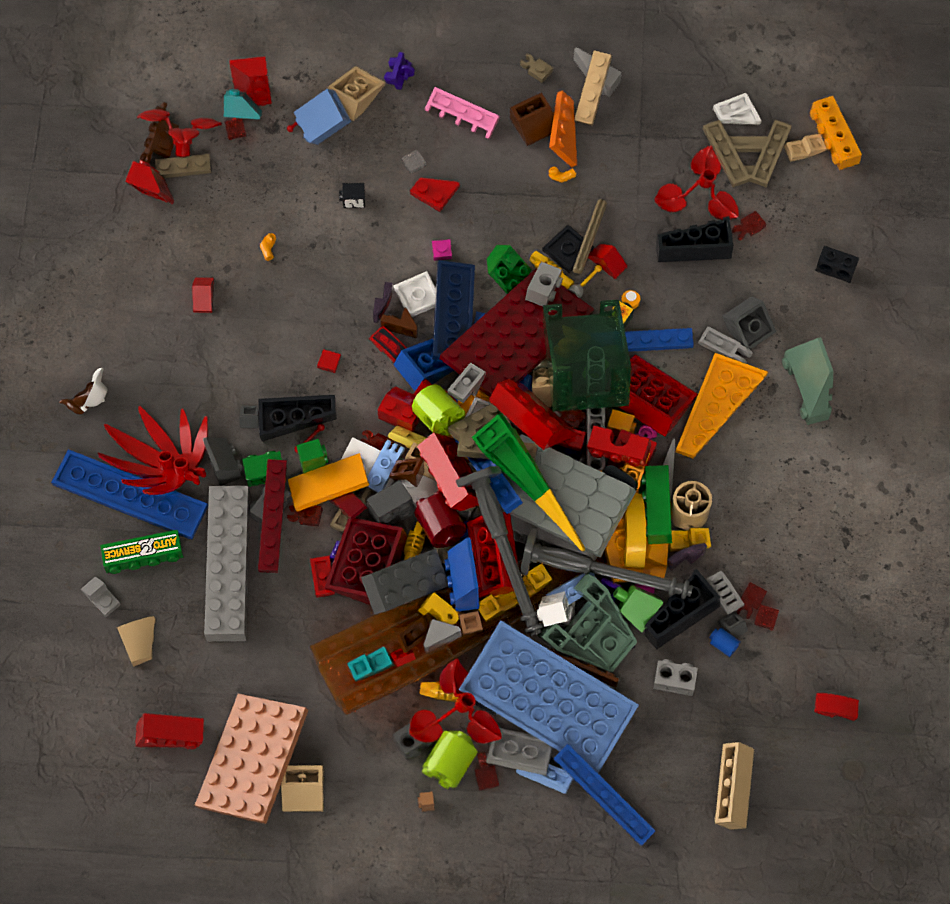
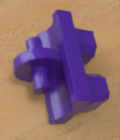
(401, 71)

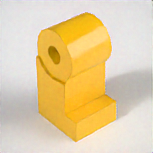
(439, 609)

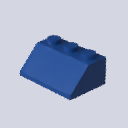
(462, 577)

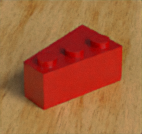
(169, 731)

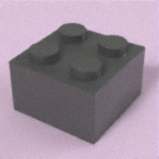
(390, 504)

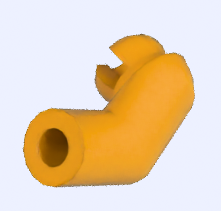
(559, 176)
(266, 246)

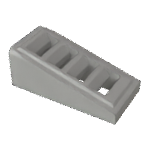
(720, 581)

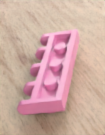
(463, 111)

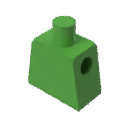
(637, 605)

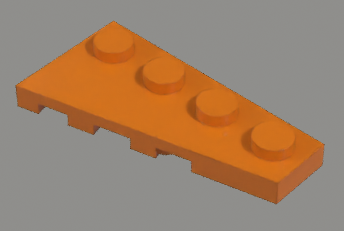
(563, 129)

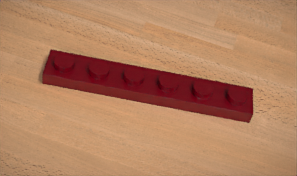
(272, 516)

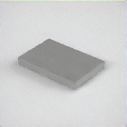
(520, 752)

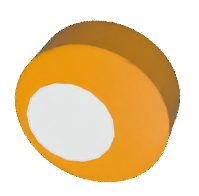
(632, 298)

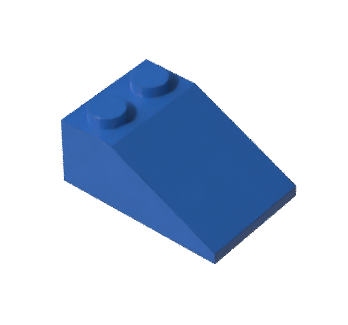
(417, 365)

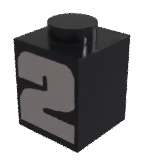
(352, 195)

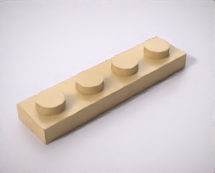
(593, 88)

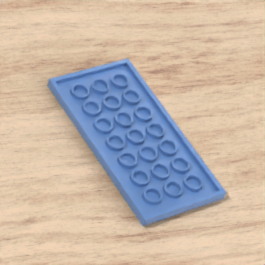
(548, 696)

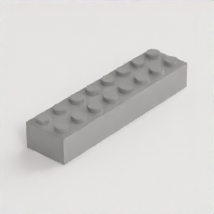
(227, 564)

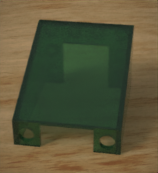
(587, 358)

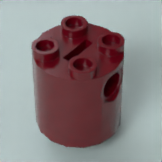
(439, 522)

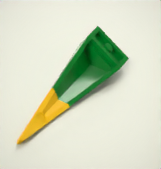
(508, 451)

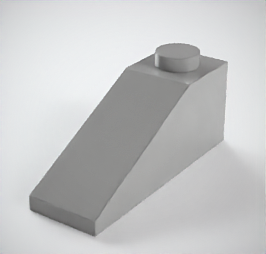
(613, 76)

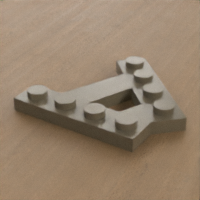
(728, 146)
(467, 427)

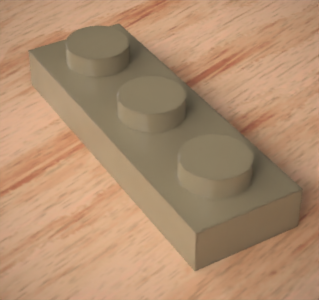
(183, 166)

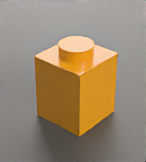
(621, 420)

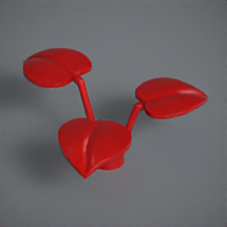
(181, 137)
(707, 166)
(482, 726)

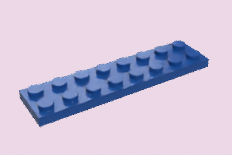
(104, 485)

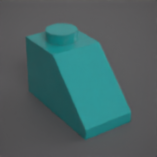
(240, 105)

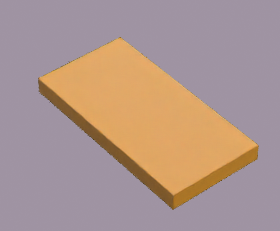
(328, 482)

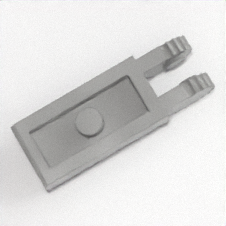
(723, 345)

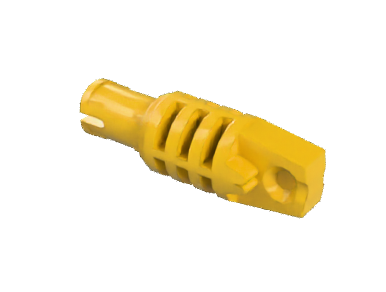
(536, 258)
(414, 542)
(433, 690)

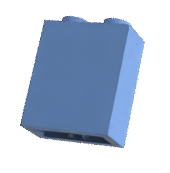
(322, 116)

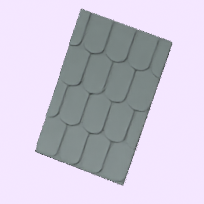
(586, 495)

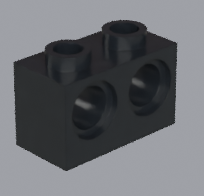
(837, 264)

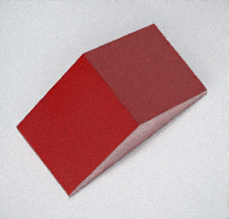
(609, 259)
(203, 294)

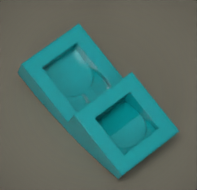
(370, 664)

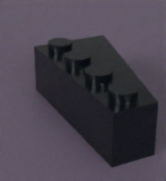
(696, 243)
(293, 414)
(681, 613)

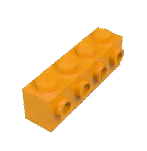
(835, 133)

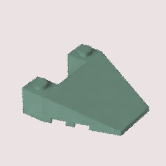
(814, 378)
(596, 632)

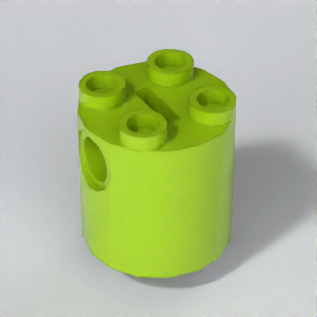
(437, 409)
(450, 758)

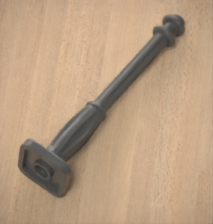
(496, 524)
(575, 562)

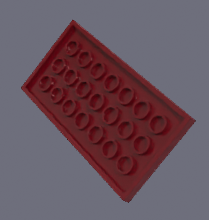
(510, 336)

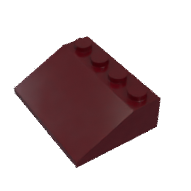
(363, 550)

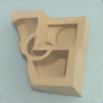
(138, 639)

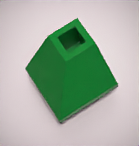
(507, 267)

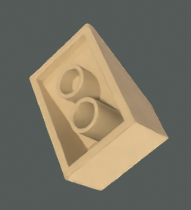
(357, 91)

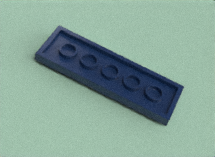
(452, 304)

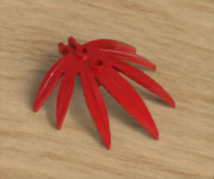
(168, 464)

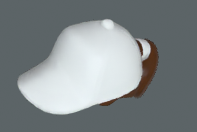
(90, 396)

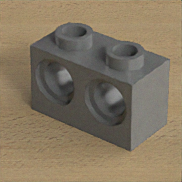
(402, 735)

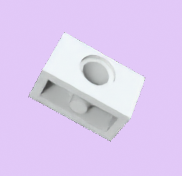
(553, 609)

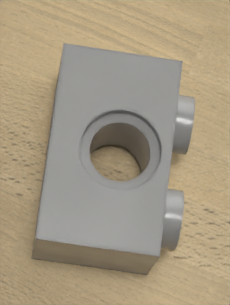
(543, 284)

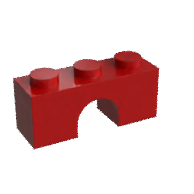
(634, 452)

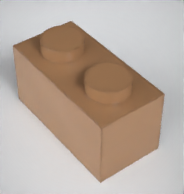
(426, 801)

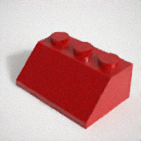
(252, 77)
(148, 181)

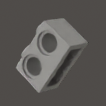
(675, 683)

